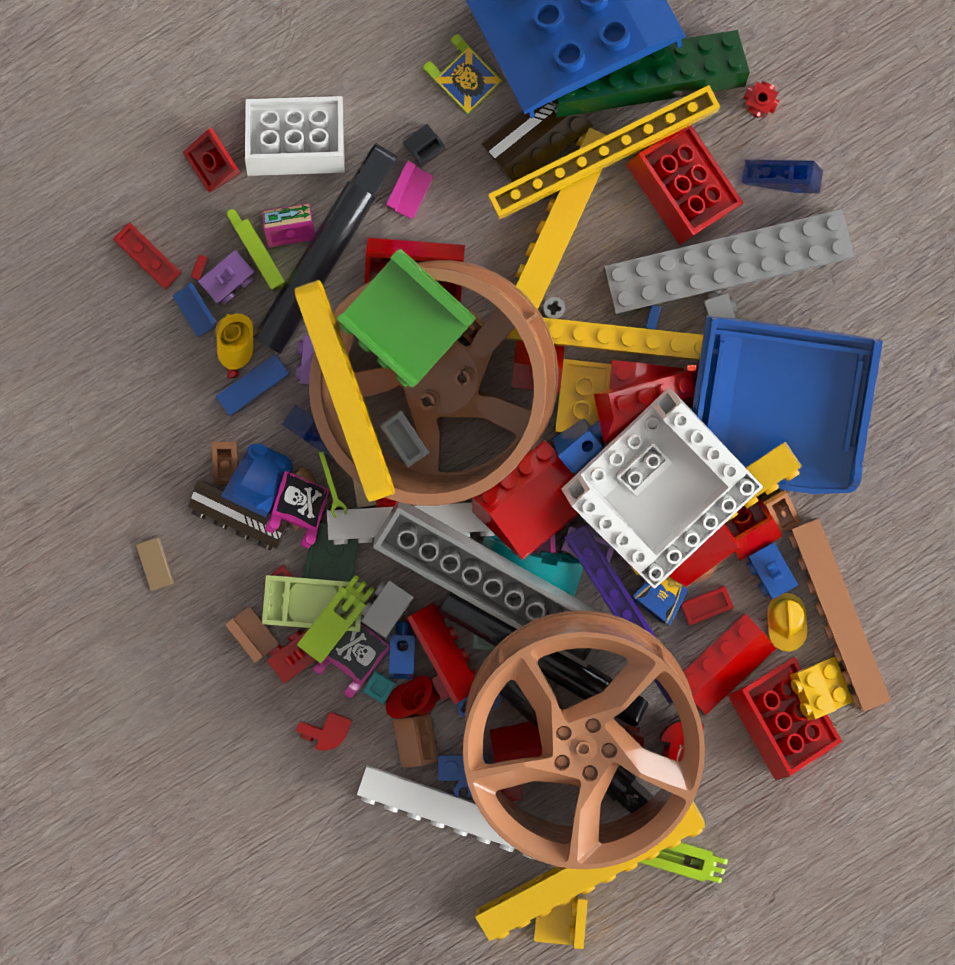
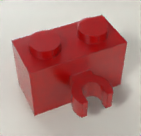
(290, 659)

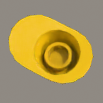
(234, 340)
(787, 622)

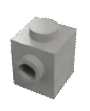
(720, 305)

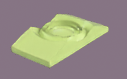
(301, 601)

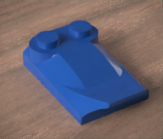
(257, 479)

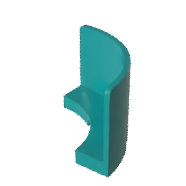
(556, 568)

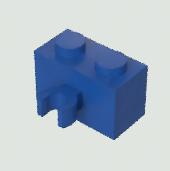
(771, 571)
(452, 768)

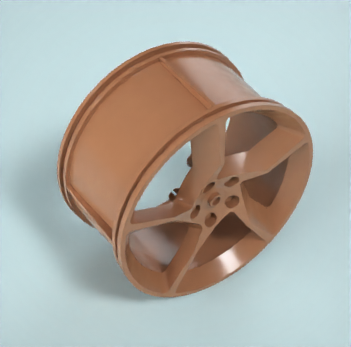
(452, 391)
(583, 743)

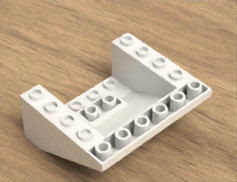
(661, 488)

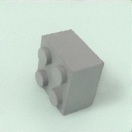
(387, 608)

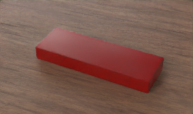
(147, 256)

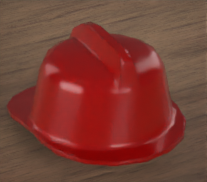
(411, 698)

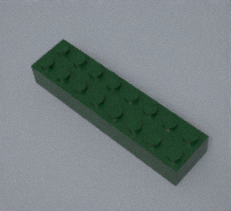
(664, 75)

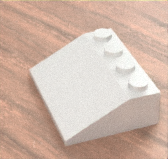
(294, 136)

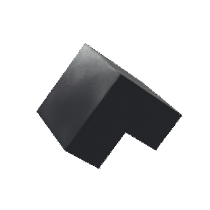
(424, 145)

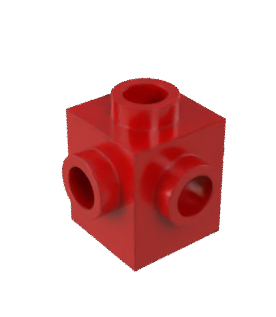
(754, 106)

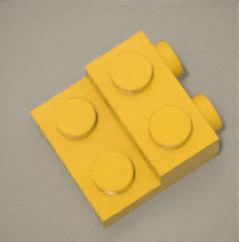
(820, 688)

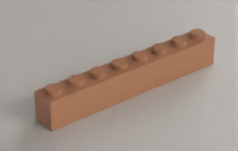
(839, 614)

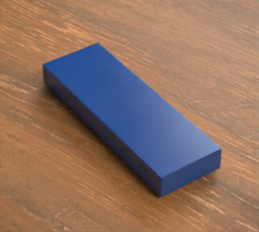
(252, 385)

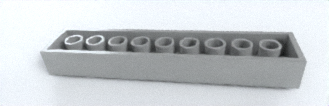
(728, 262)
(473, 571)

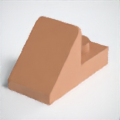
(224, 461)

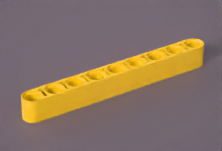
(344, 390)

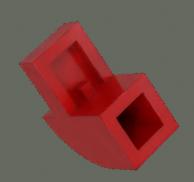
(331, 735)
(674, 735)

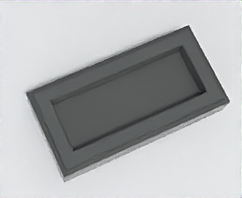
(404, 439)

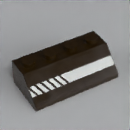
(530, 143)
(207, 501)

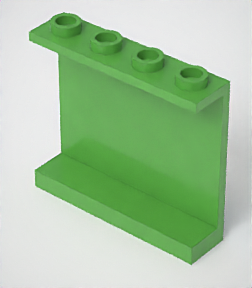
(406, 319)

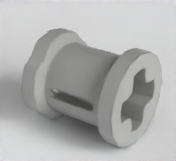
(560, 304)

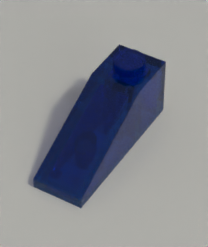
(784, 175)
(304, 426)

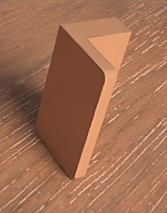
(252, 634)
(415, 741)

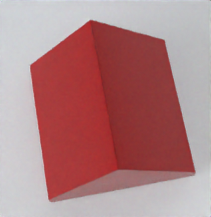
(210, 161)

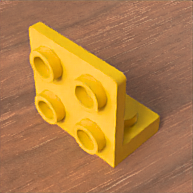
(564, 924)

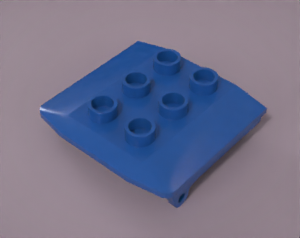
(566, 44)
(789, 386)

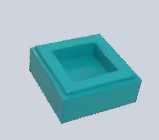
(379, 687)

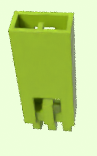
(257, 251)
(329, 625)
(673, 859)

